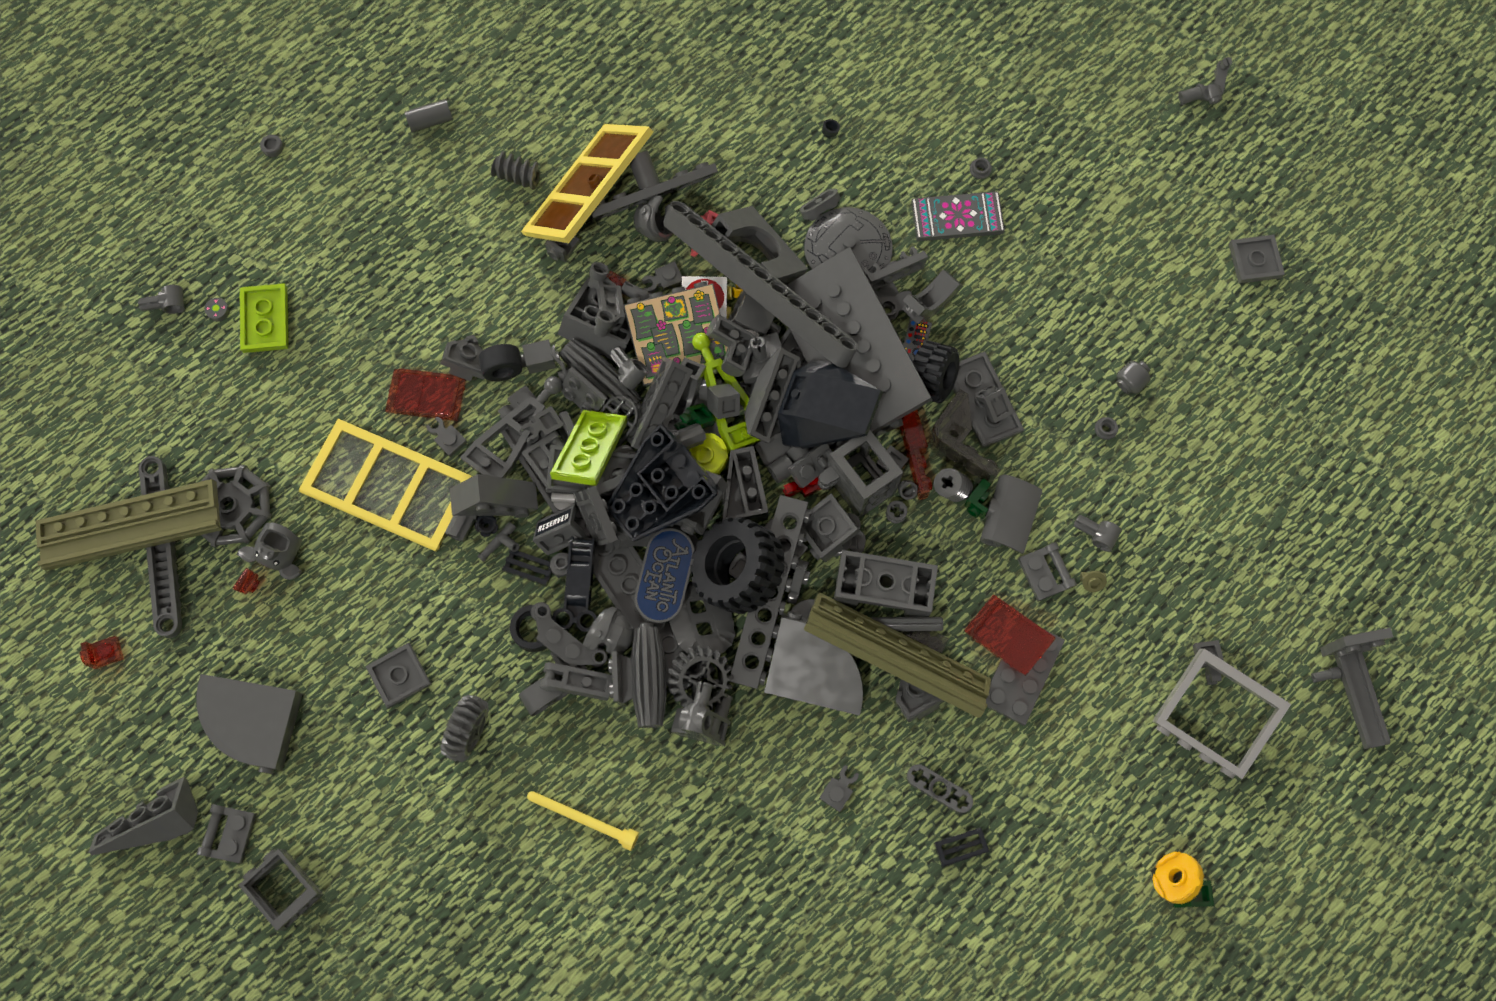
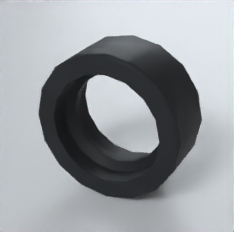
(515, 626)

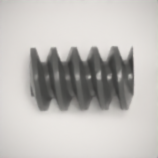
(515, 170)
(962, 485)

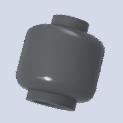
(1133, 377)

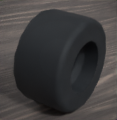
(500, 362)

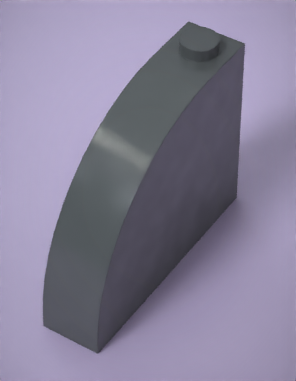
(813, 669)
(248, 720)

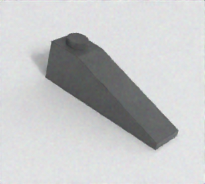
(159, 821)

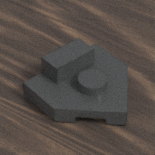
(463, 358)
(915, 702)

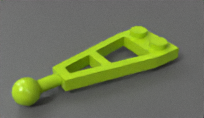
(735, 436)

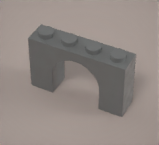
(750, 227)

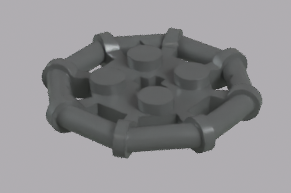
(242, 507)

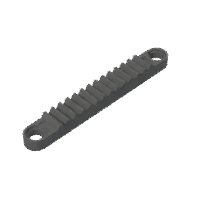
(161, 560)

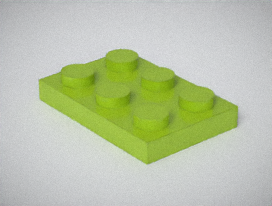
(264, 318)

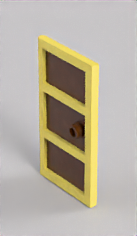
(587, 182)

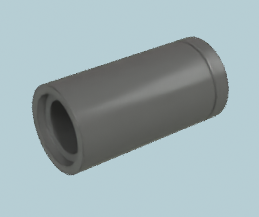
(428, 115)

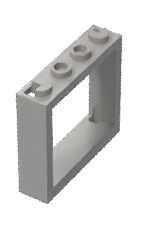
(1206, 754)

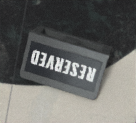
(556, 530)

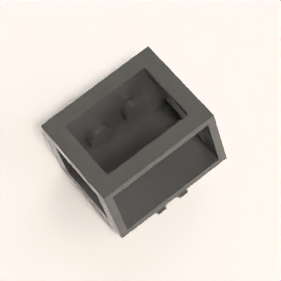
(847, 482)

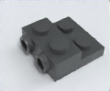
(828, 529)

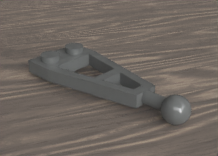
(485, 461)

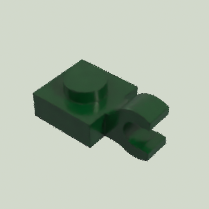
(696, 414)

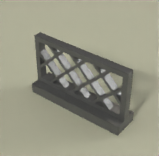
(660, 400)

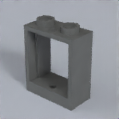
(298, 907)

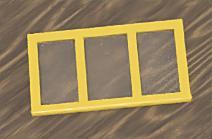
(384, 484)

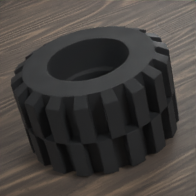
(938, 368)

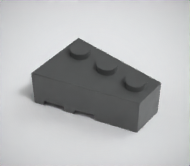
(745, 489)
(493, 497)

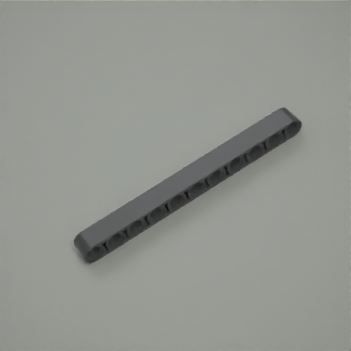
(760, 284)

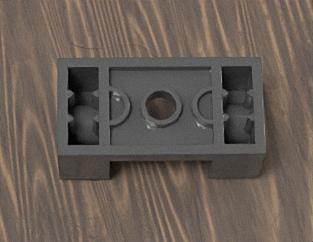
(911, 588)

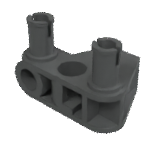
(699, 722)

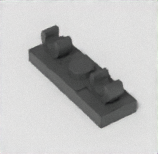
(896, 269)

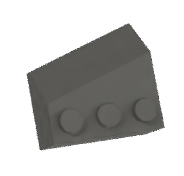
(580, 324)

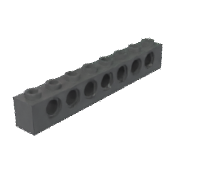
(752, 678)

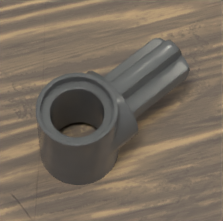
(169, 299)
(630, 370)
(1103, 534)

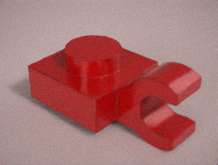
(792, 488)

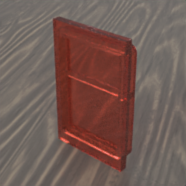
(425, 394)
(1009, 635)

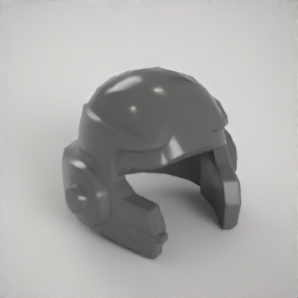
(650, 221)
(610, 629)

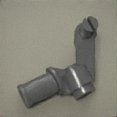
(1211, 93)

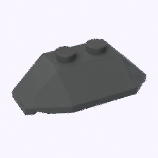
(767, 395)

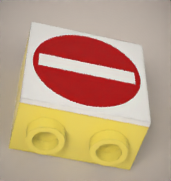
(721, 289)

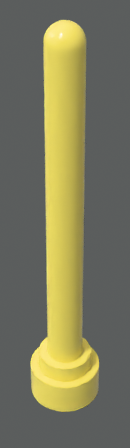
(626, 837)

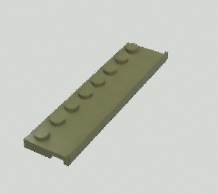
(128, 525)
(898, 655)

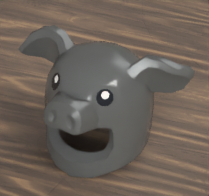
(275, 549)

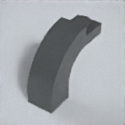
(933, 298)
(690, 392)

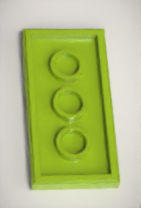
(589, 447)

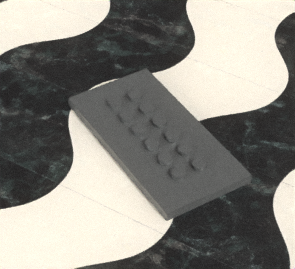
(849, 301)

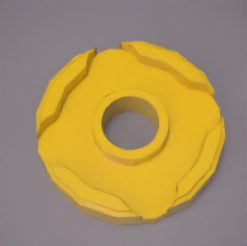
(1191, 879)

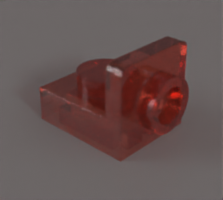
(101, 652)

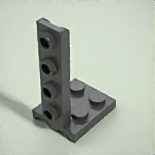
(595, 509)
(1358, 684)

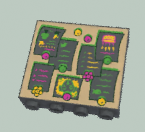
(668, 324)

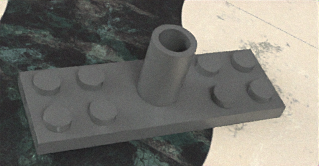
(650, 185)

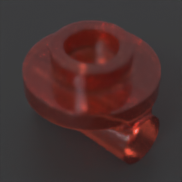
(247, 582)

